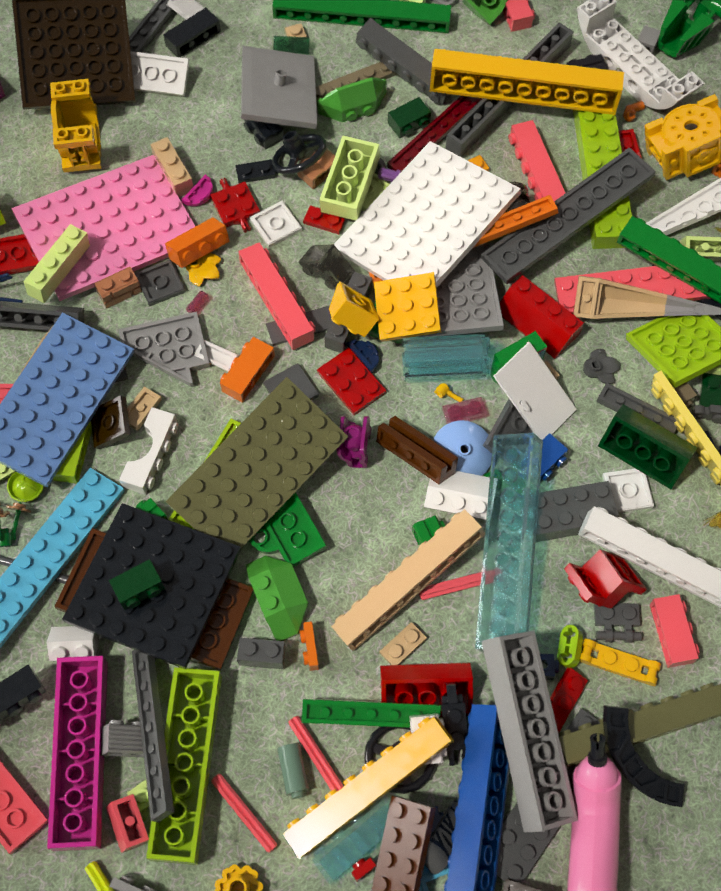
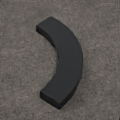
(631, 765)

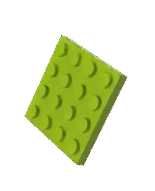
(679, 345)

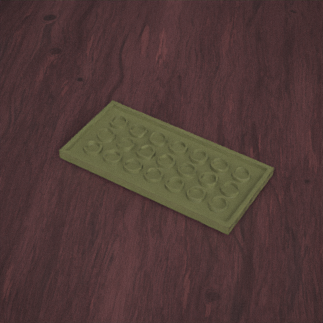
(258, 466)

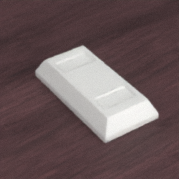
(217, 355)

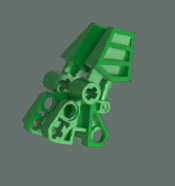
(682, 34)

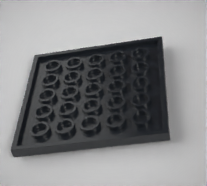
(190, 567)

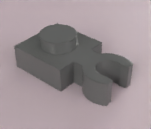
(712, 413)

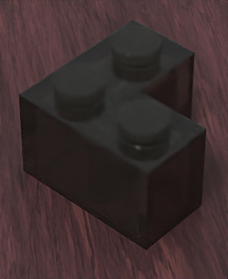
(327, 263)

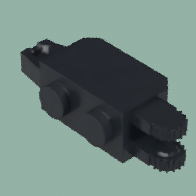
(454, 720)

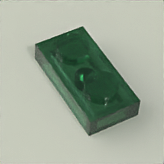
(290, 44)

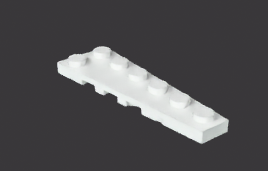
(691, 210)

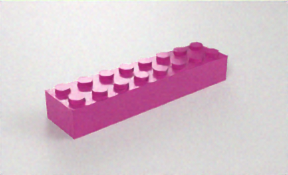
(76, 754)

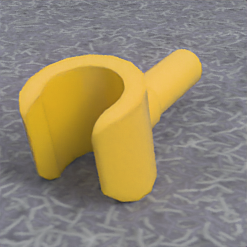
(443, 390)

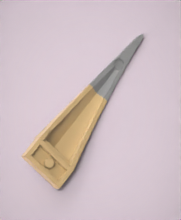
(610, 299)

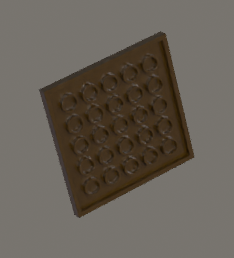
(73, 43)

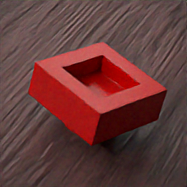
(362, 868)

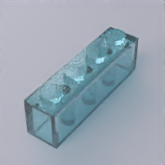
(353, 843)

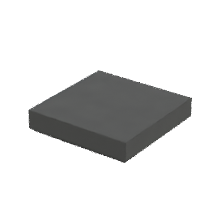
(160, 282)
(297, 376)

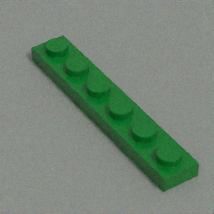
(363, 712)

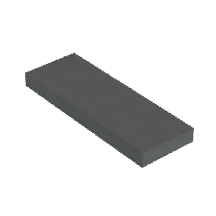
(320, 318)

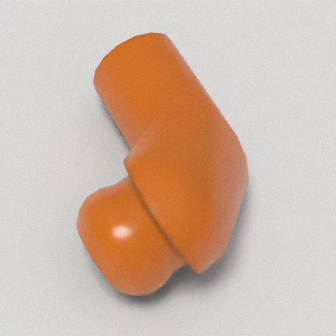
(630, 110)

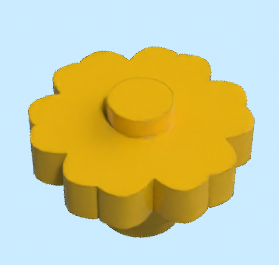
(239, 879)

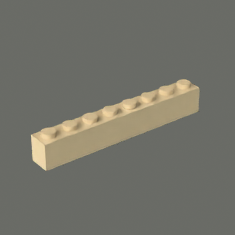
(408, 579)

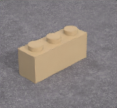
(172, 166)

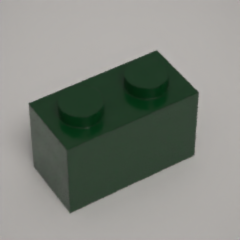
(409, 117)
(137, 585)

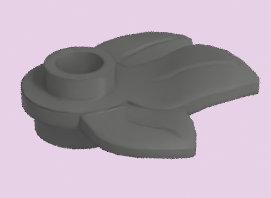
(601, 366)

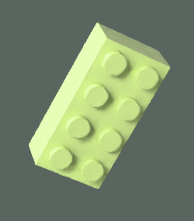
(350, 178)

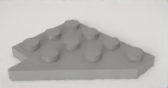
(169, 345)

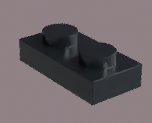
(255, 171)

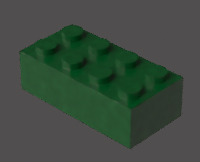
(647, 446)

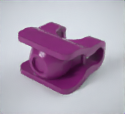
(356, 444)

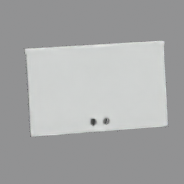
(542, 399)

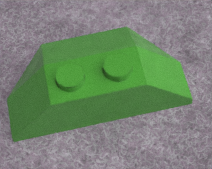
(353, 100)
(278, 595)

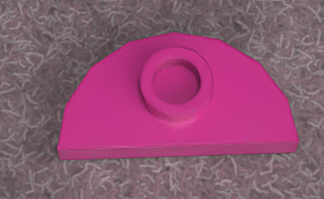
(199, 193)

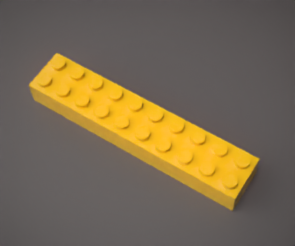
(526, 81)

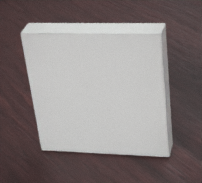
(275, 224)
(629, 490)

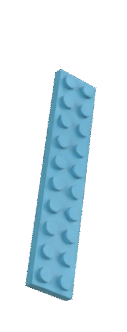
(54, 547)

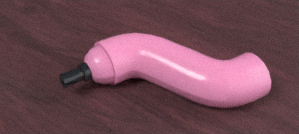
(597, 831)

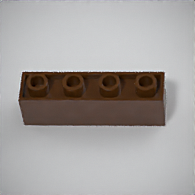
(417, 450)

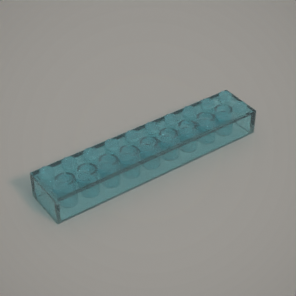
(509, 537)

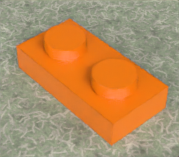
(310, 655)

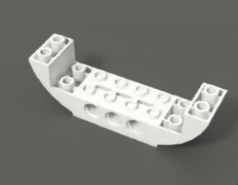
(643, 73)

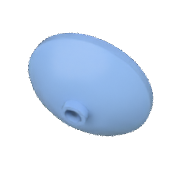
(472, 436)

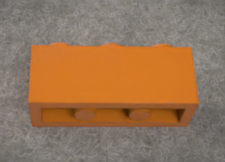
(197, 242)
(247, 369)

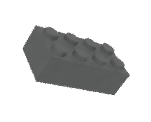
(564, 510)

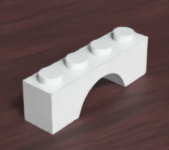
(140, 474)

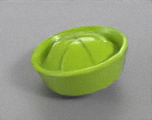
(23, 488)

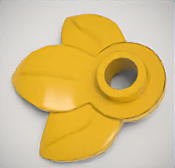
(204, 269)

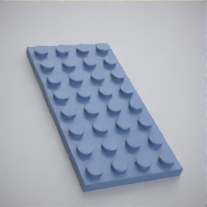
(57, 397)

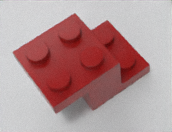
(604, 579)

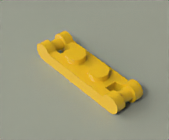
(619, 662)

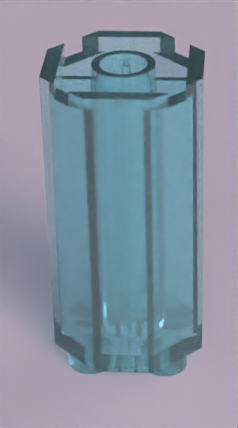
(446, 357)

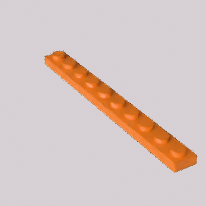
(514, 220)

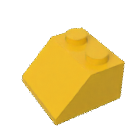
(352, 310)

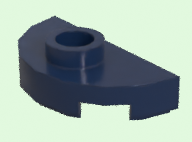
(366, 353)

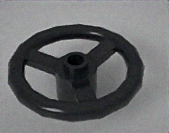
(297, 150)
(407, 785)

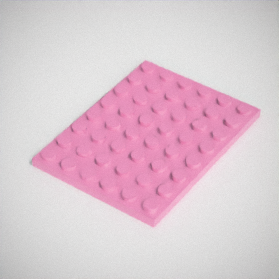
(124, 214)

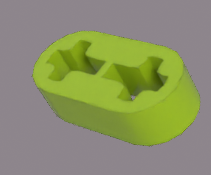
(569, 646)

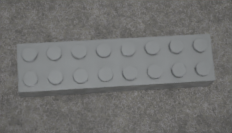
(529, 732)

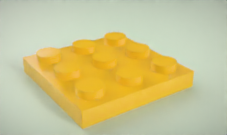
(407, 307)

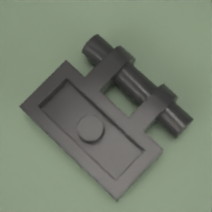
(620, 615)

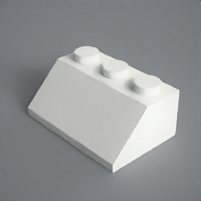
(460, 493)

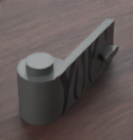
(440, 841)

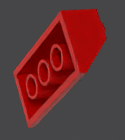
(533, 310)
(425, 683)

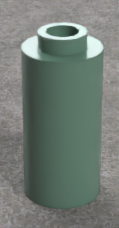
(293, 770)

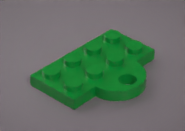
(290, 533)

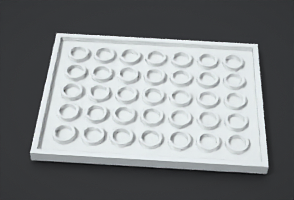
(427, 217)

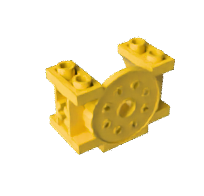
(75, 125)
(684, 149)

